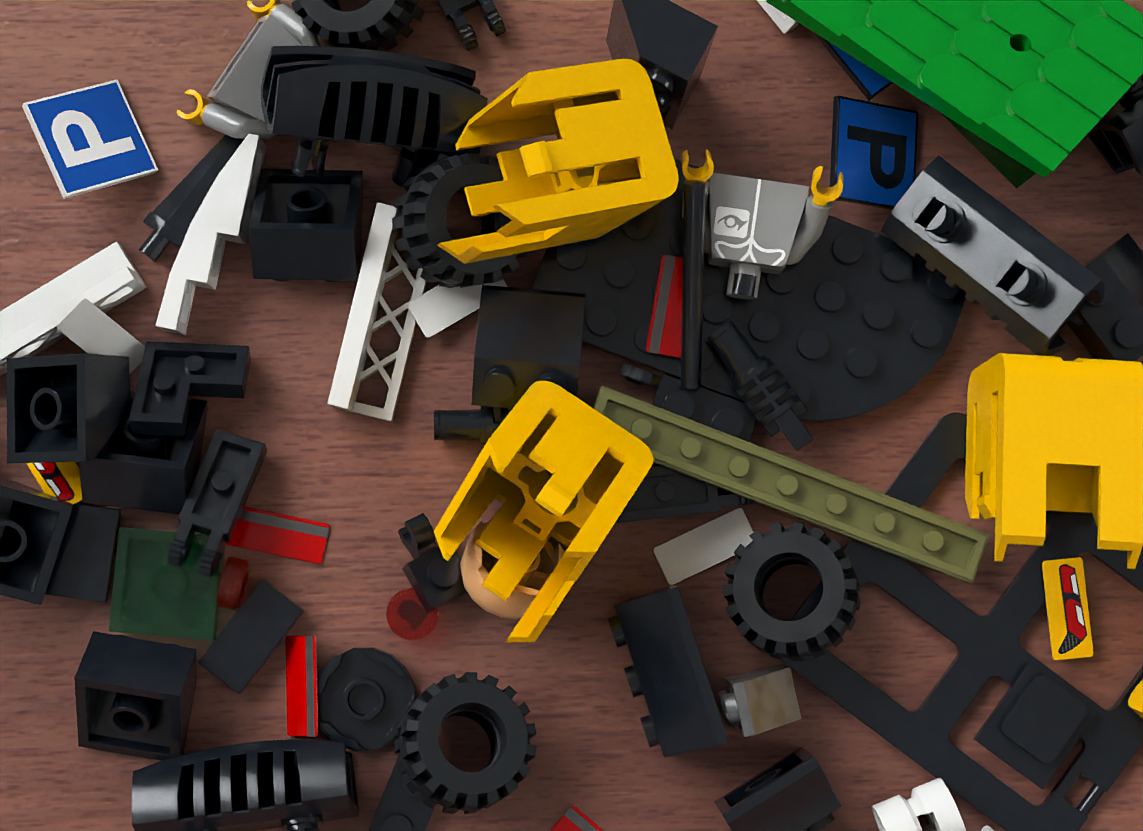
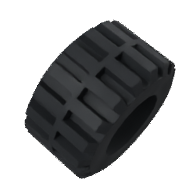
(362, 29)
(425, 226)
(768, 554)
(499, 718)

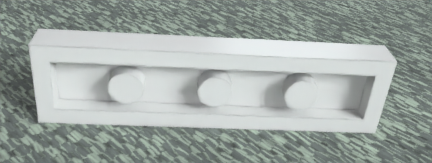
(32, 321)
(362, 322)

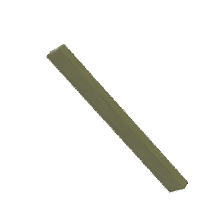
(798, 488)

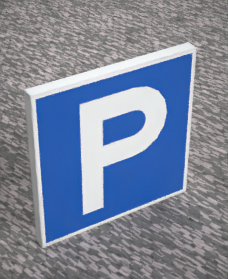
(90, 138)

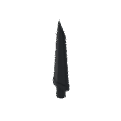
(178, 209)

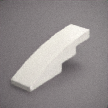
(219, 219)

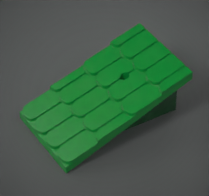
(1005, 73)

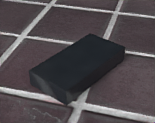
(251, 636)

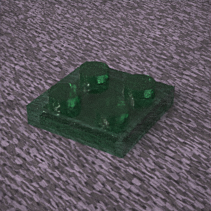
(159, 597)

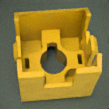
(594, 178)
(1056, 441)
(558, 476)

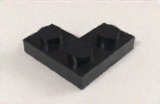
(177, 372)

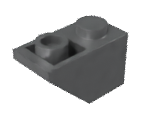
(759, 700)

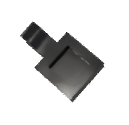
(430, 574)

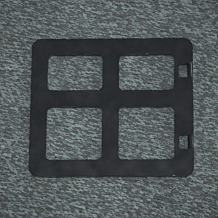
(985, 649)

